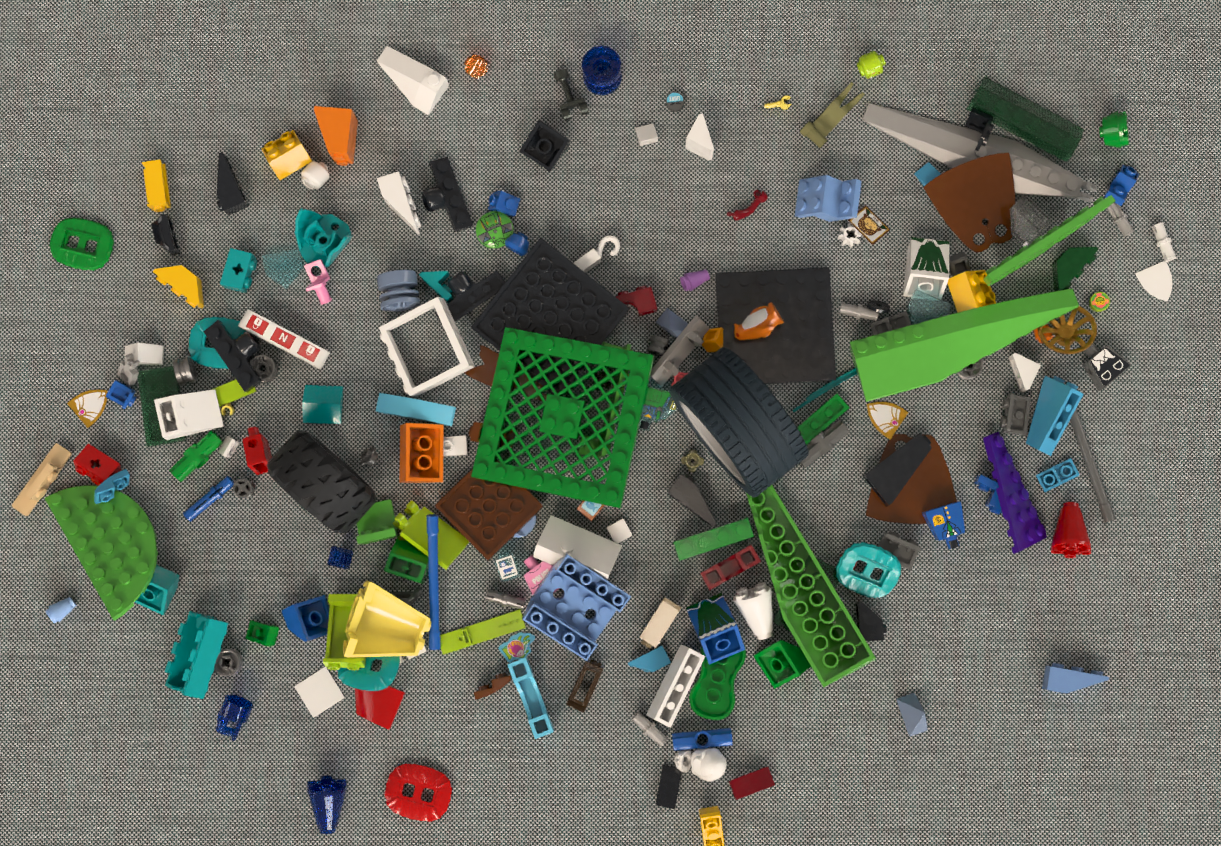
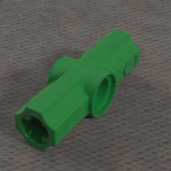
(196, 456)

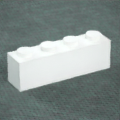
(675, 685)

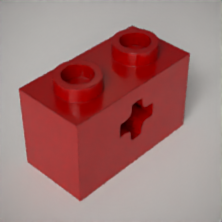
(92, 457)

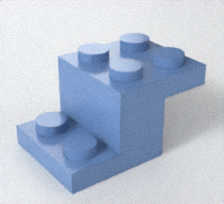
(828, 198)

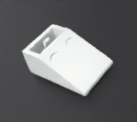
(395, 193)
(188, 414)

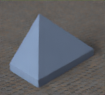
(671, 323)
(912, 714)

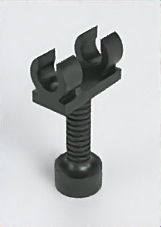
(562, 76)

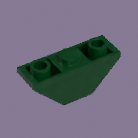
(1071, 265)

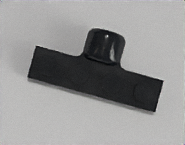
(447, 195)
(471, 295)
(236, 353)

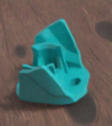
(313, 229)

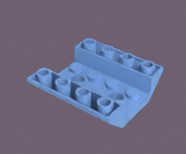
(565, 617)

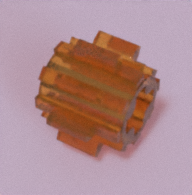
(476, 66)

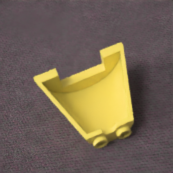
(383, 625)

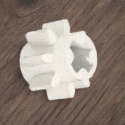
(847, 231)

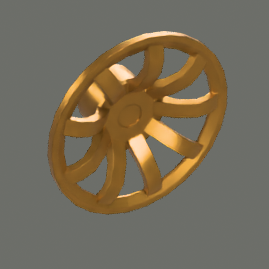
(1067, 332)

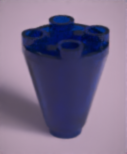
(327, 801)

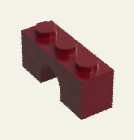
(641, 299)
(730, 567)

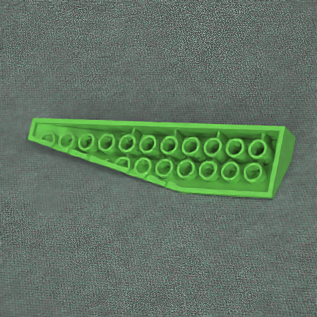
(947, 344)
(810, 611)

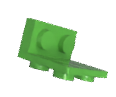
(377, 523)

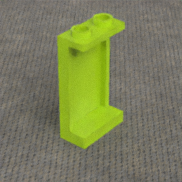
(338, 616)

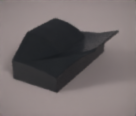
(165, 234)

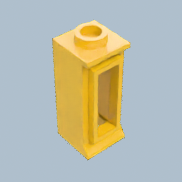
(156, 185)

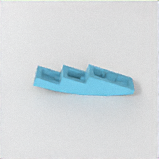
(415, 409)

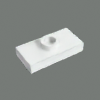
(455, 446)

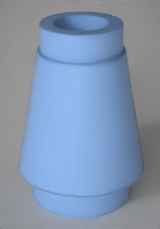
(60, 609)

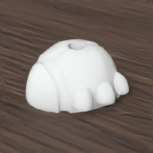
(682, 760)

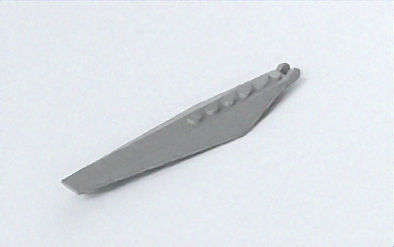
(956, 145)

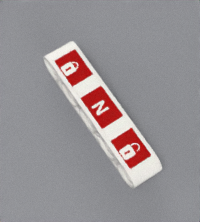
(284, 339)

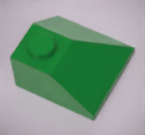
(782, 662)

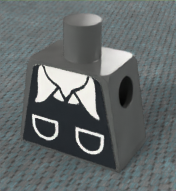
(1104, 365)

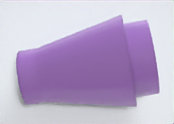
(694, 279)

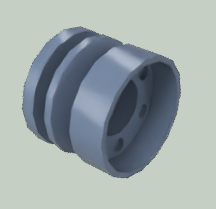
(398, 290)

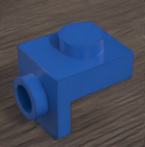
(503, 203)
(121, 394)

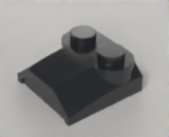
(545, 145)

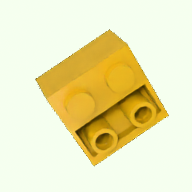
(286, 154)
(970, 290)

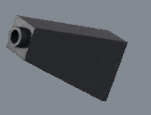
(895, 471)

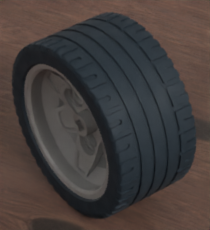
(739, 421)

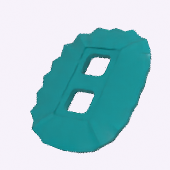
(209, 356)
(862, 582)
(370, 680)

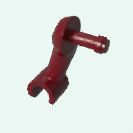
(759, 198)

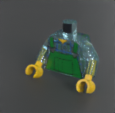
(657, 407)

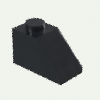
(869, 623)

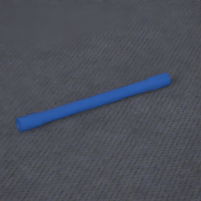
(432, 531)

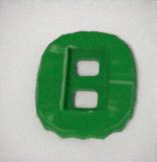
(79, 257)

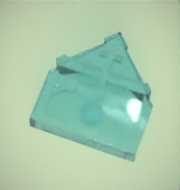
(283, 266)
(926, 307)

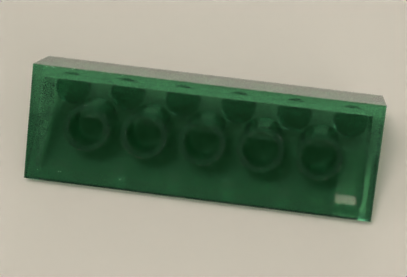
(1027, 119)

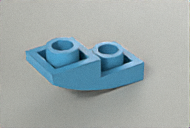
(1057, 475)
(106, 489)

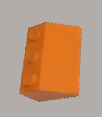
(421, 453)

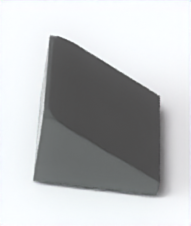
(958, 264)

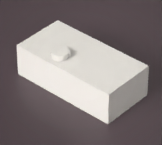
(584, 546)

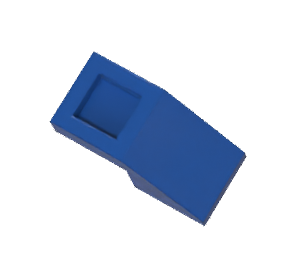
(1122, 184)
(986, 485)

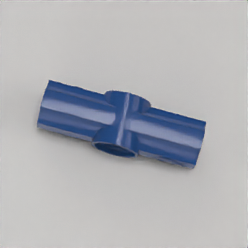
(688, 740)

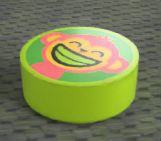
(1099, 302)

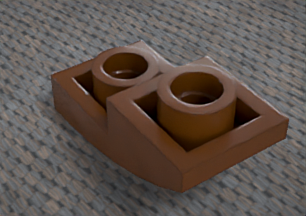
(498, 683)

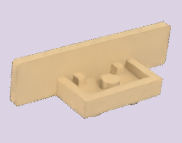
(41, 479)

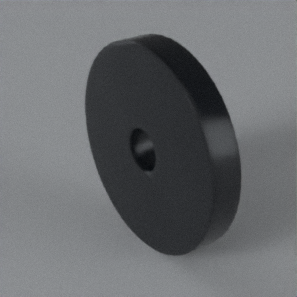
(878, 306)

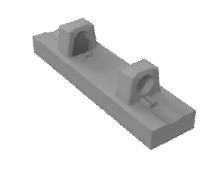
(679, 350)

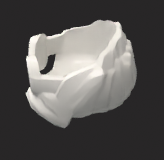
(708, 764)

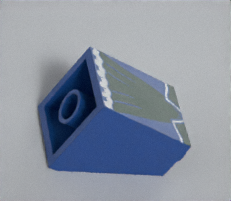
(715, 628)

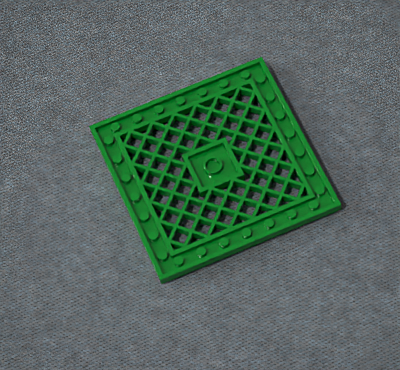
(562, 417)

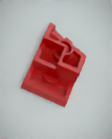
(379, 706)

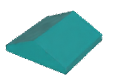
(322, 404)

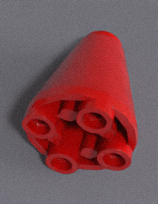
(1070, 532)

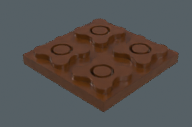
(488, 512)

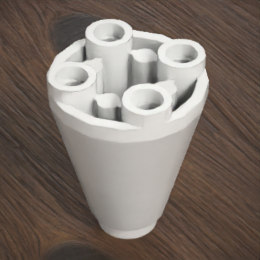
(756, 609)

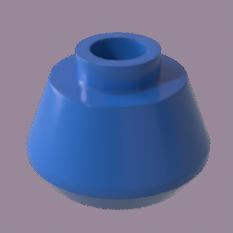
(518, 243)

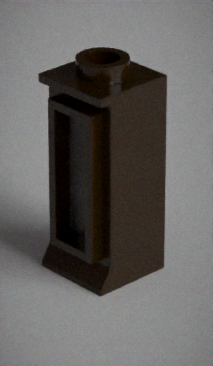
(592, 666)

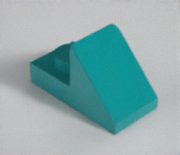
(434, 280)

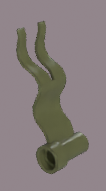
(829, 118)

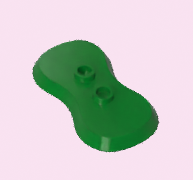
(714, 691)

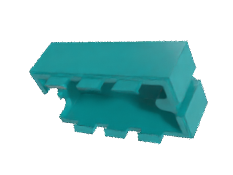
(195, 654)

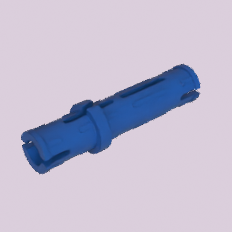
(226, 483)

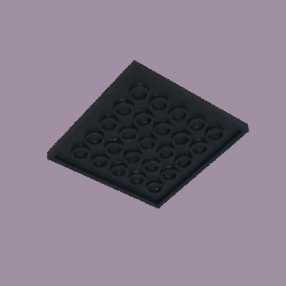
(551, 299)
(795, 349)

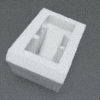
(146, 353)
(1024, 371)

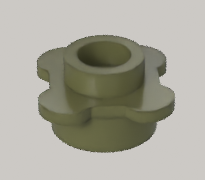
(697, 460)

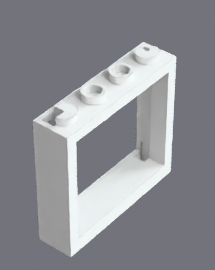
(453, 334)

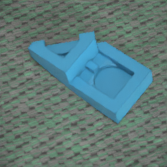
(651, 661)

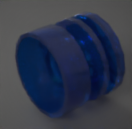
(601, 61)

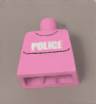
(537, 573)

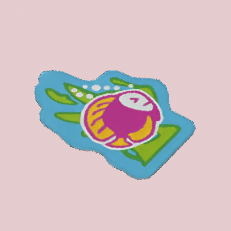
(517, 646)

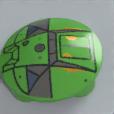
(494, 229)

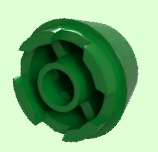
(1115, 130)

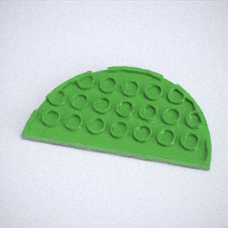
(1045, 242)
(110, 541)

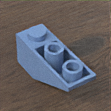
(1067, 681)

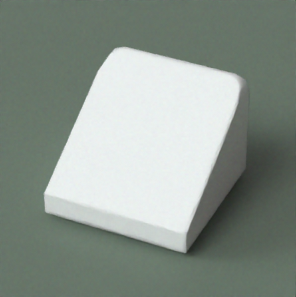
(646, 134)
(228, 447)

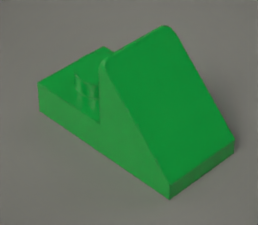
(262, 633)

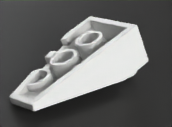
(416, 81)

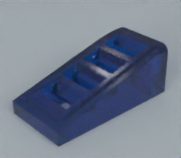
(340, 557)

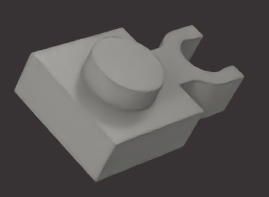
(127, 370)

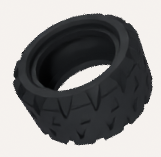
(321, 482)

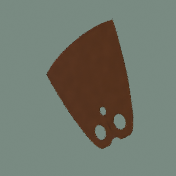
(973, 193)
(925, 490)

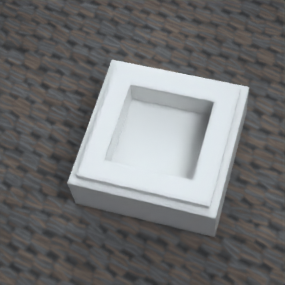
(619, 531)

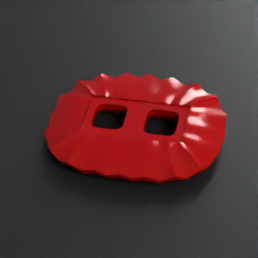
(421, 778)

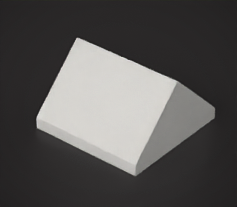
(699, 139)

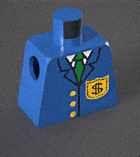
(946, 523)

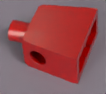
(256, 451)

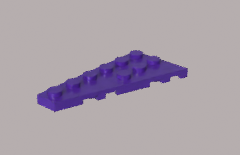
(1013, 497)

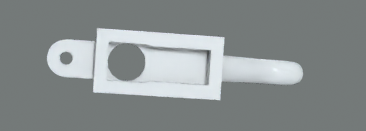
(593, 257)

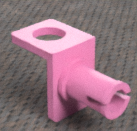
(318, 282)

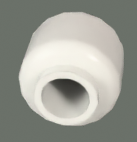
(315, 175)

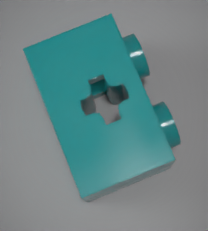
(236, 261)

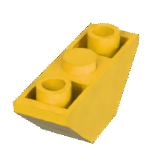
(182, 283)
(711, 826)

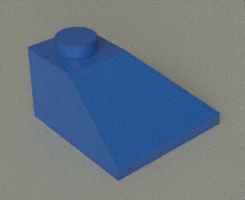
(308, 618)

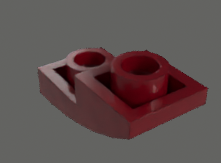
(751, 783)

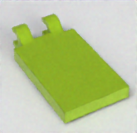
(414, 530)

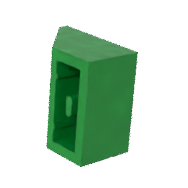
(407, 561)

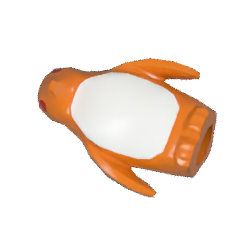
(759, 323)

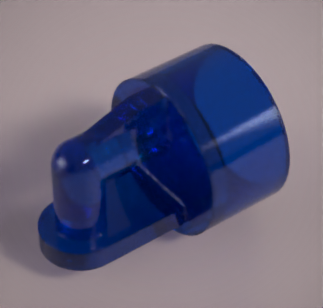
(236, 710)

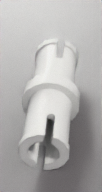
(1164, 242)

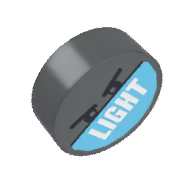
(674, 101)

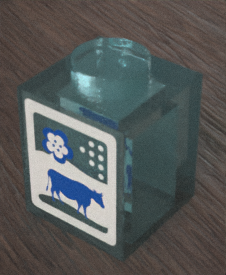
(507, 567)

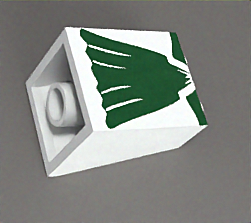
(926, 267)

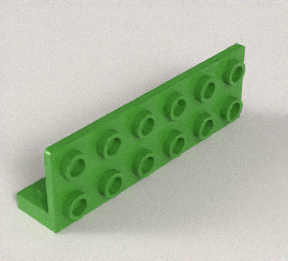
(584, 450)

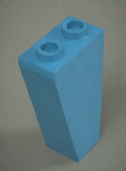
(1052, 413)

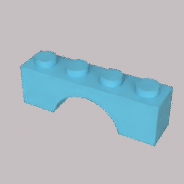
(531, 698)

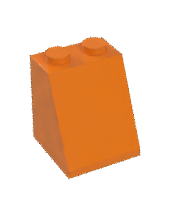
(339, 132)

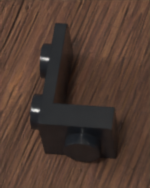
(981, 123)

